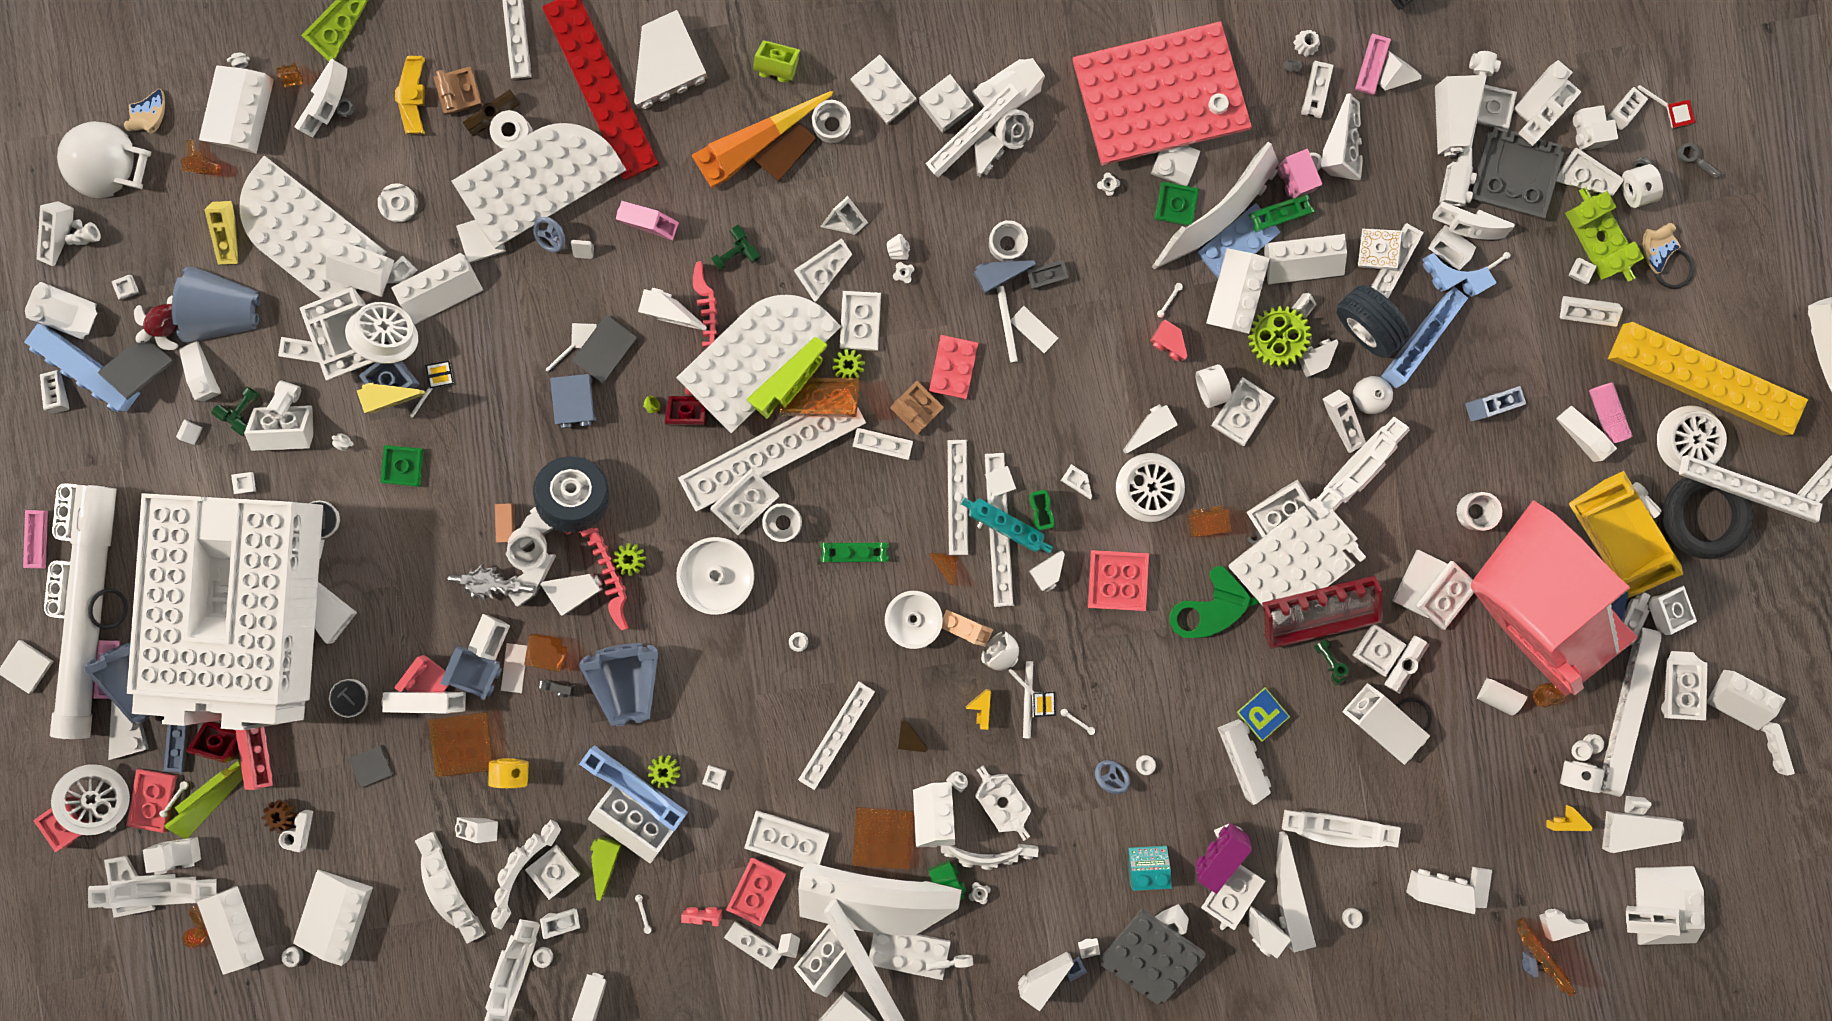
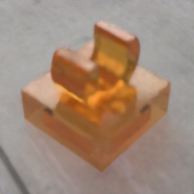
(289, 75)

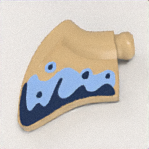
(147, 113)
(1659, 246)

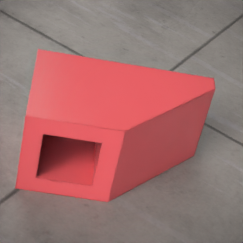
(1170, 339)

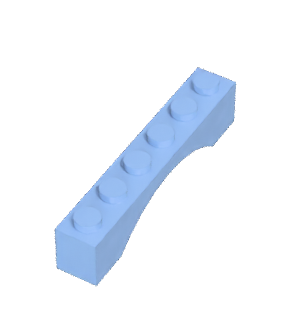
(650, 798)

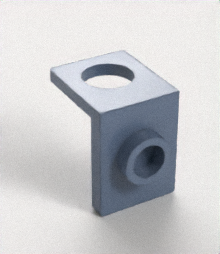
(1530, 964)

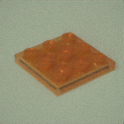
(460, 744)
(882, 838)

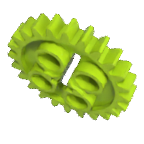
(1292, 347)

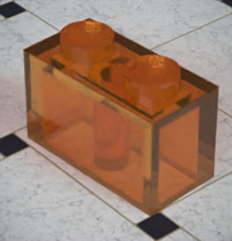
(1208, 522)

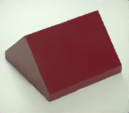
(685, 412)
(214, 743)

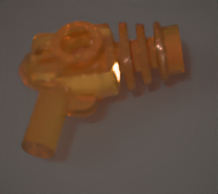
(198, 164)

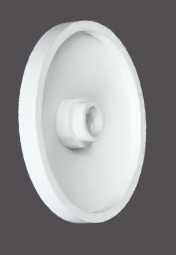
(715, 575)

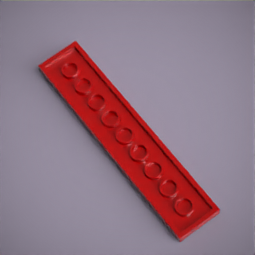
(600, 85)

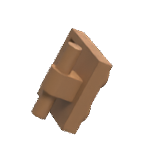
(457, 90)
(916, 407)

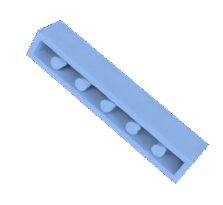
(76, 364)

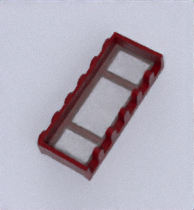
(1323, 612)

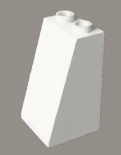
(1457, 111)
(1386, 723)

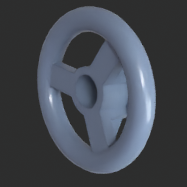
(552, 234)
(1111, 779)

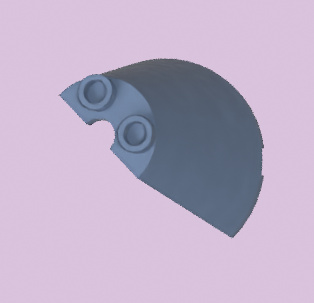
(212, 306)
(112, 677)
(622, 681)

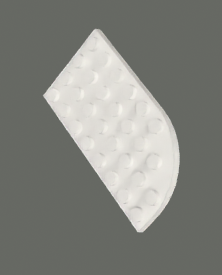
(536, 178)
(295, 226)
(752, 352)

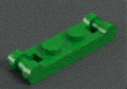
(1281, 213)
(854, 552)

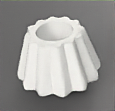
(1302, 47)
(898, 248)

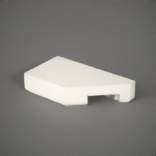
(401, 271)
(1078, 481)

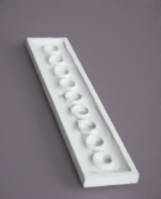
(764, 455)

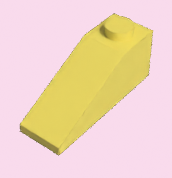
(223, 231)
(380, 397)

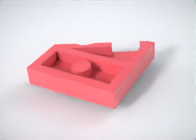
(696, 916)

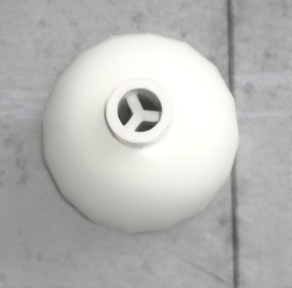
(1014, 128)
(1365, 393)
(1002, 652)

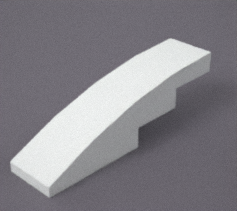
(1549, 112)

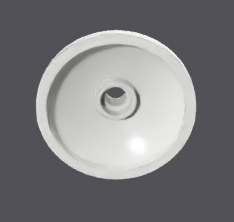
(922, 631)

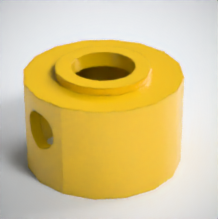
(508, 773)

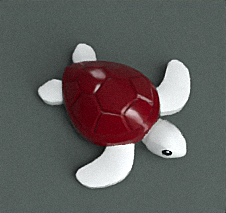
(156, 323)

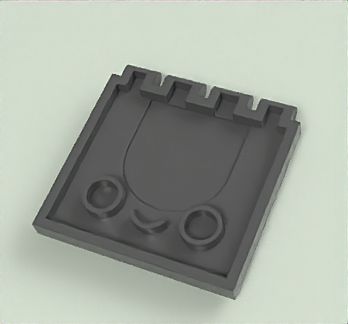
(1516, 173)
(1151, 957)

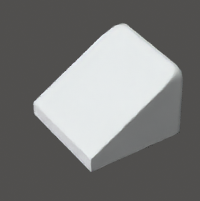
(582, 249)

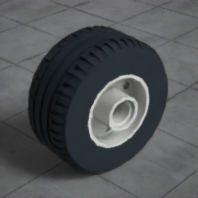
(1373, 321)
(571, 494)

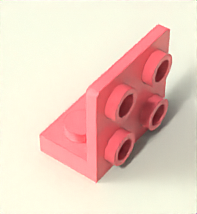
(422, 677)

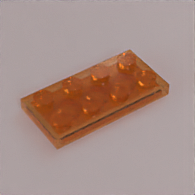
(825, 398)
(1543, 956)

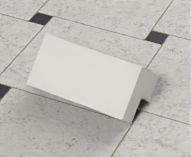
(1653, 920)

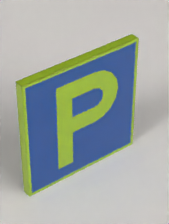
(1263, 714)

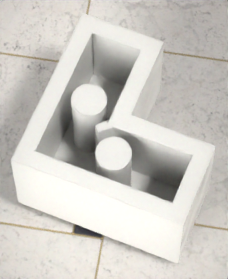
(1593, 129)
(173, 853)

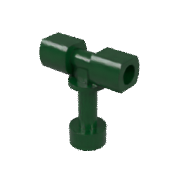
(741, 246)
(235, 416)
(1339, 670)

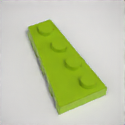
(334, 26)

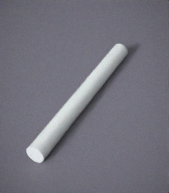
(1007, 324)
(1028, 700)

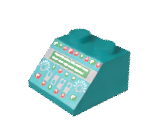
(1149, 868)

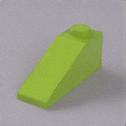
(603, 861)

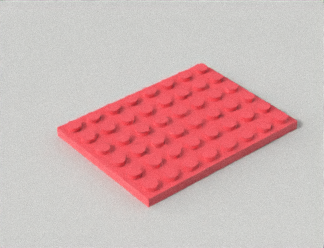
(1159, 93)

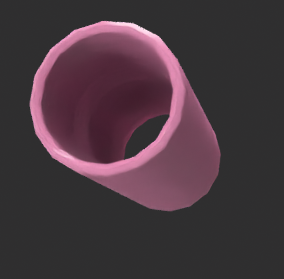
(1607, 408)

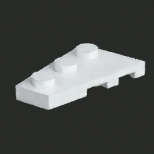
(1584, 171)
(822, 268)
(125, 736)
(120, 870)

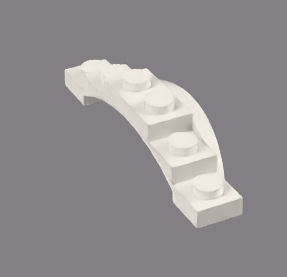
(1363, 465)
(1340, 830)
(992, 860)
(515, 863)
(443, 890)
(150, 891)
(511, 971)

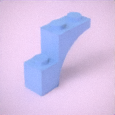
(1446, 277)

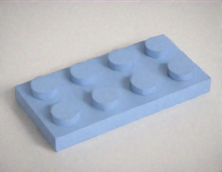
(1238, 237)

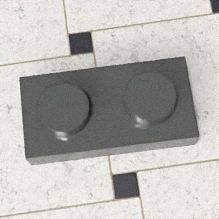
(1047, 274)

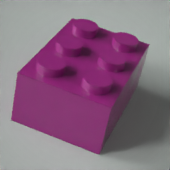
(1223, 857)

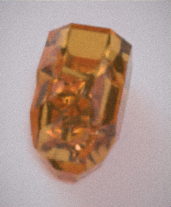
(1548, 695)

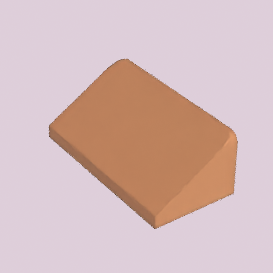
(504, 521)

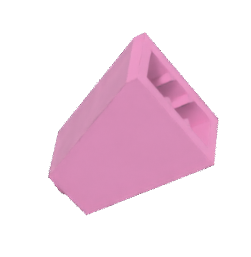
(647, 220)

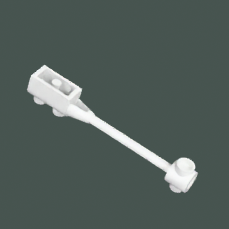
(1459, 173)

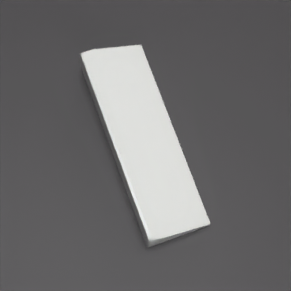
(1590, 311)

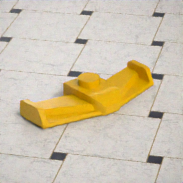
(411, 95)

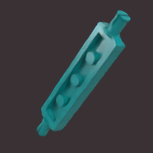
(1006, 525)

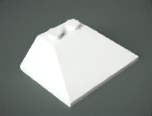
(327, 325)
(1672, 888)

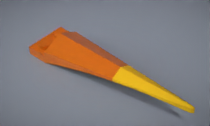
(729, 154)

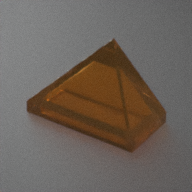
(946, 564)

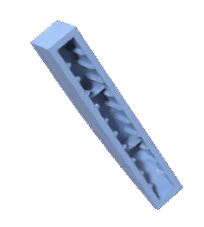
(1424, 338)

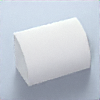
(1452, 248)
(488, 637)
(1501, 697)

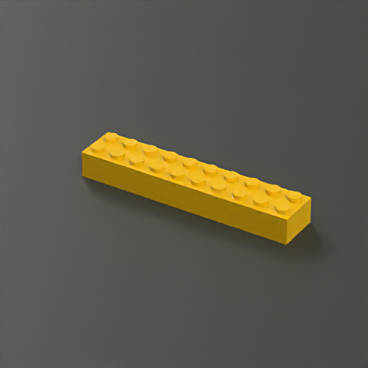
(1707, 379)

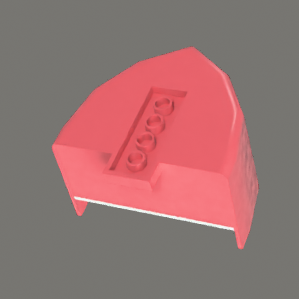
(1554, 599)

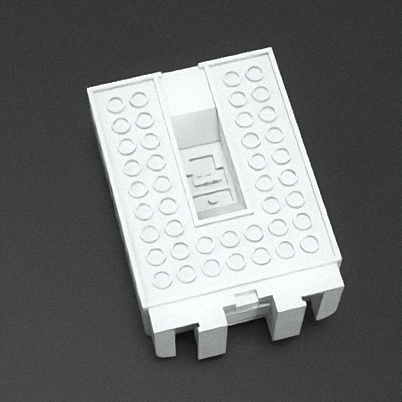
(224, 610)

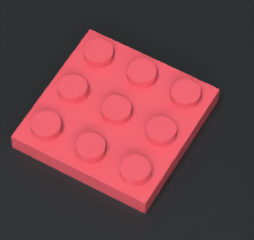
(1118, 580)

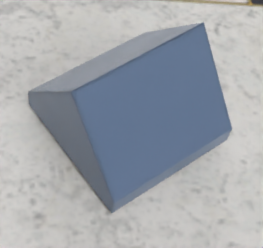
(1076, 970)

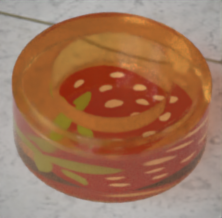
(192, 937)

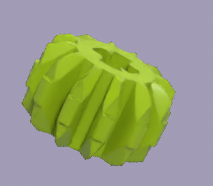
(849, 358)
(622, 559)
(666, 779)

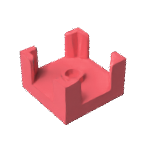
(56, 834)

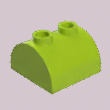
(776, 61)

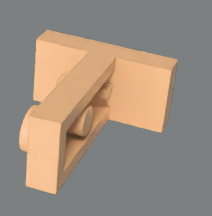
(966, 628)

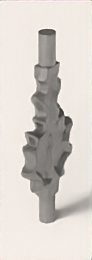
(485, 581)

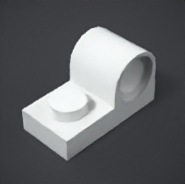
(300, 833)

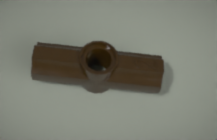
(480, 120)

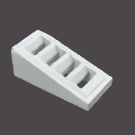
(1621, 117)
(58, 403)

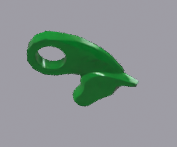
(1227, 606)

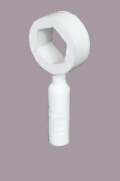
(959, 961)

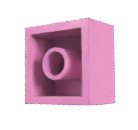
(1299, 174)

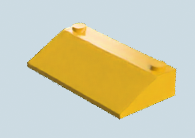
(1626, 534)

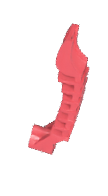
(703, 290)
(616, 605)

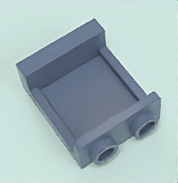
(572, 400)
(471, 672)

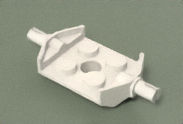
(1005, 818)

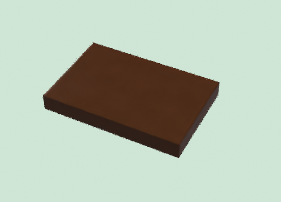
(785, 151)

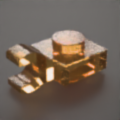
(197, 919)

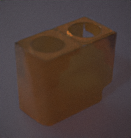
(545, 653)

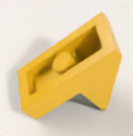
(982, 703)
(1572, 822)

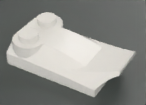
(1022, 74)
(61, 310)
(1685, 687)

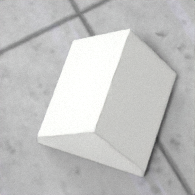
(1305, 304)
(189, 432)
(1636, 805)
(788, 945)

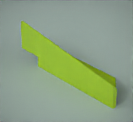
(788, 379)
(204, 801)

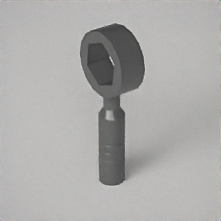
(1701, 163)

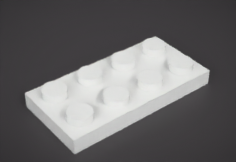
(786, 840)
(909, 953)

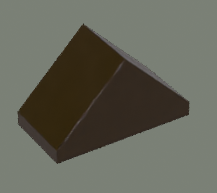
(909, 738)

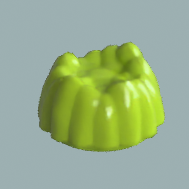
(651, 404)

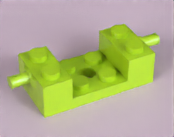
(1614, 252)

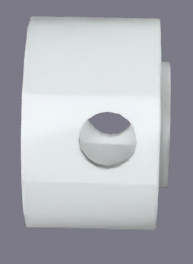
(829, 109)
(522, 128)
(1637, 178)
(1010, 229)
(1213, 386)
(1490, 513)
(773, 531)
(522, 559)
(1589, 781)

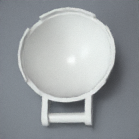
(99, 159)

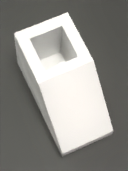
(985, 151)
(1318, 358)
(476, 829)

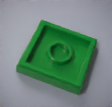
(1176, 204)
(402, 465)

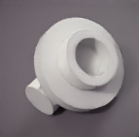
(958, 781)

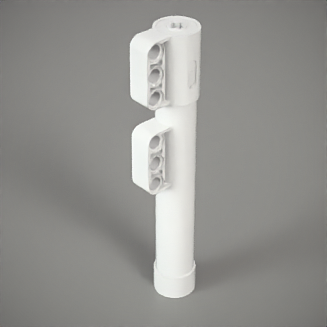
(86, 520)

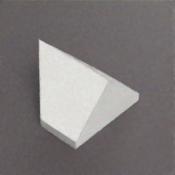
(1396, 72)
(845, 218)

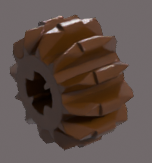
(273, 818)

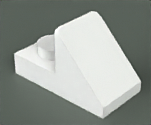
(559, 923)

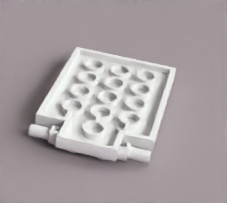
(1298, 555)

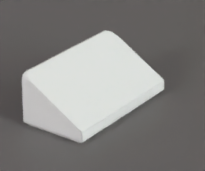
(1480, 882)

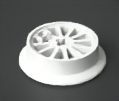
(382, 331)
(1668, 429)
(1126, 478)
(90, 772)

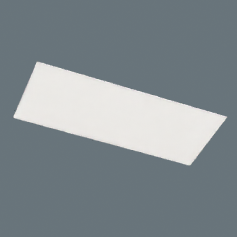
(1034, 329)
(513, 668)

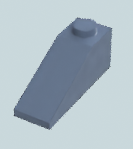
(997, 273)
(1495, 403)

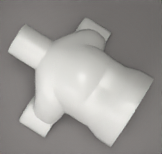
(84, 234)

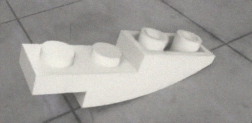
(326, 98)
(1472, 225)

